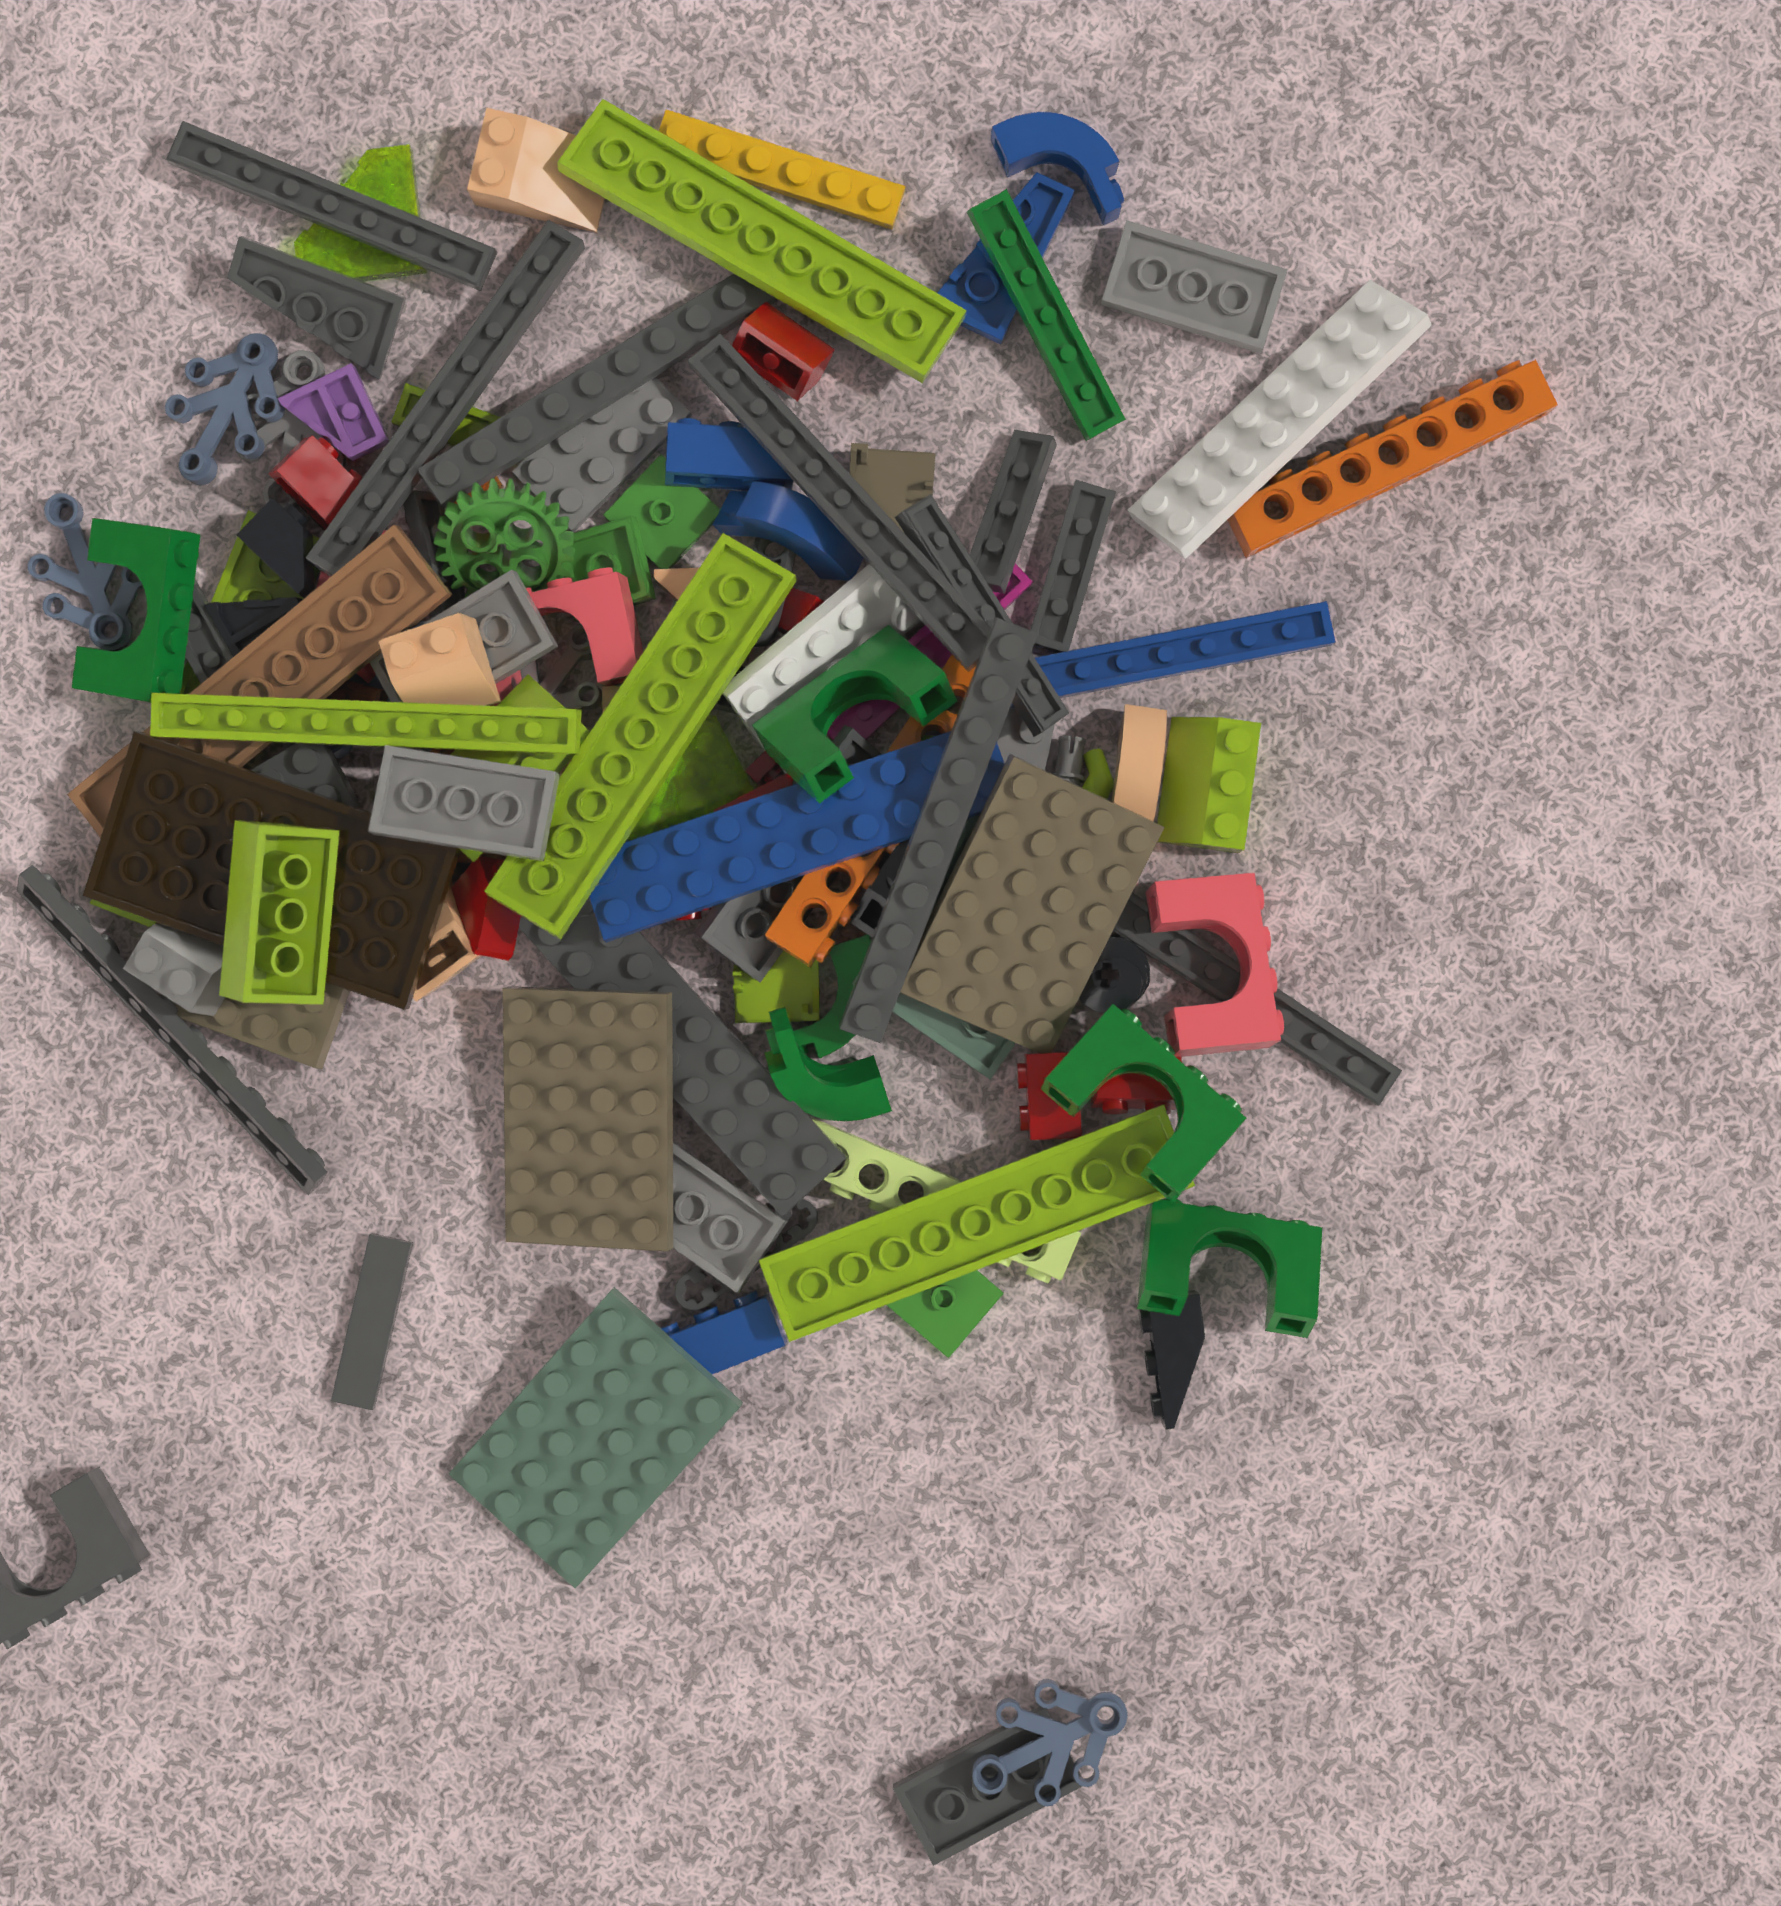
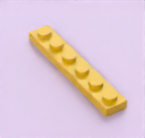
(789, 170)

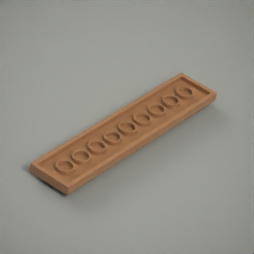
(306, 650)

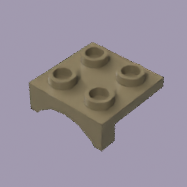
(893, 476)

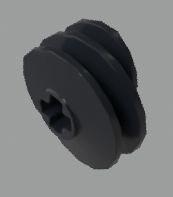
(1132, 980)

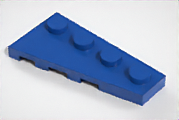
(976, 282)

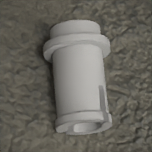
(1069, 764)

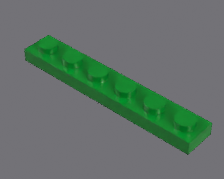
(1045, 314)

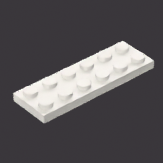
(816, 644)

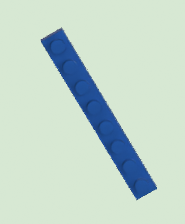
(1189, 650)

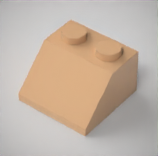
(441, 663)

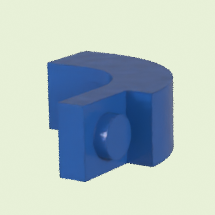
(1065, 142)
(793, 522)

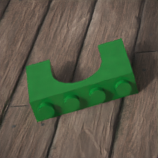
(167, 569)
(876, 670)
(1120, 1047)
(1282, 1249)

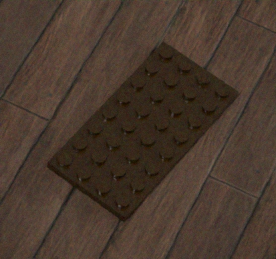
(172, 851)

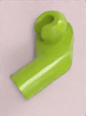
(1100, 777)

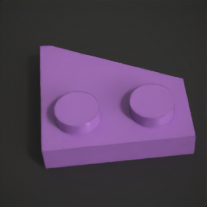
(339, 412)

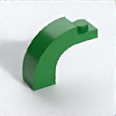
(826, 1032)
(822, 1090)

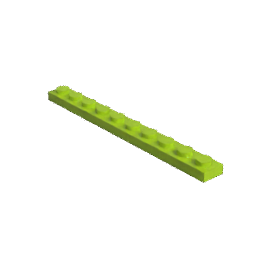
(366, 723)

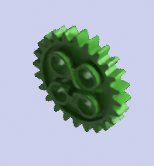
(497, 511)

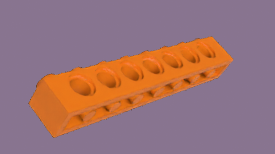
(1529, 401)
(815, 944)

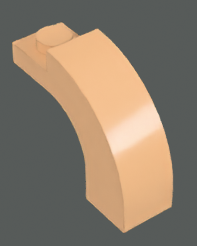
(1140, 759)

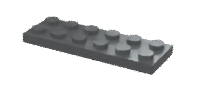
(740, 925)

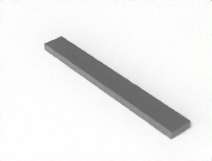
(331, 206)
(1303, 1029)

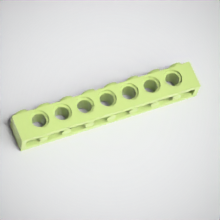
(1046, 1262)

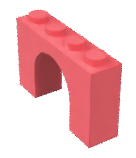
(607, 615)
(1233, 911)

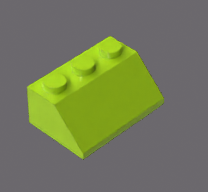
(1208, 782)

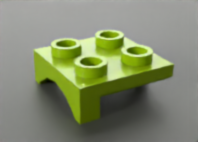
(785, 985)

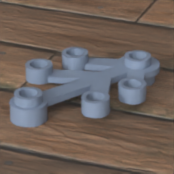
(229, 402)
(90, 581)
(1055, 1739)

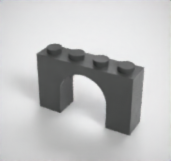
(105, 1549)

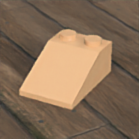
(520, 174)

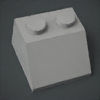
(179, 967)

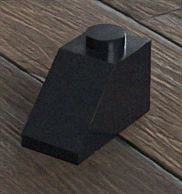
(283, 544)

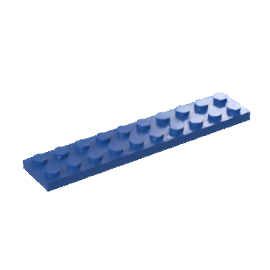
(770, 840)

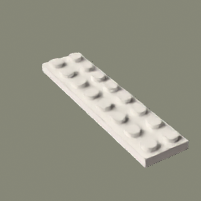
(1279, 418)

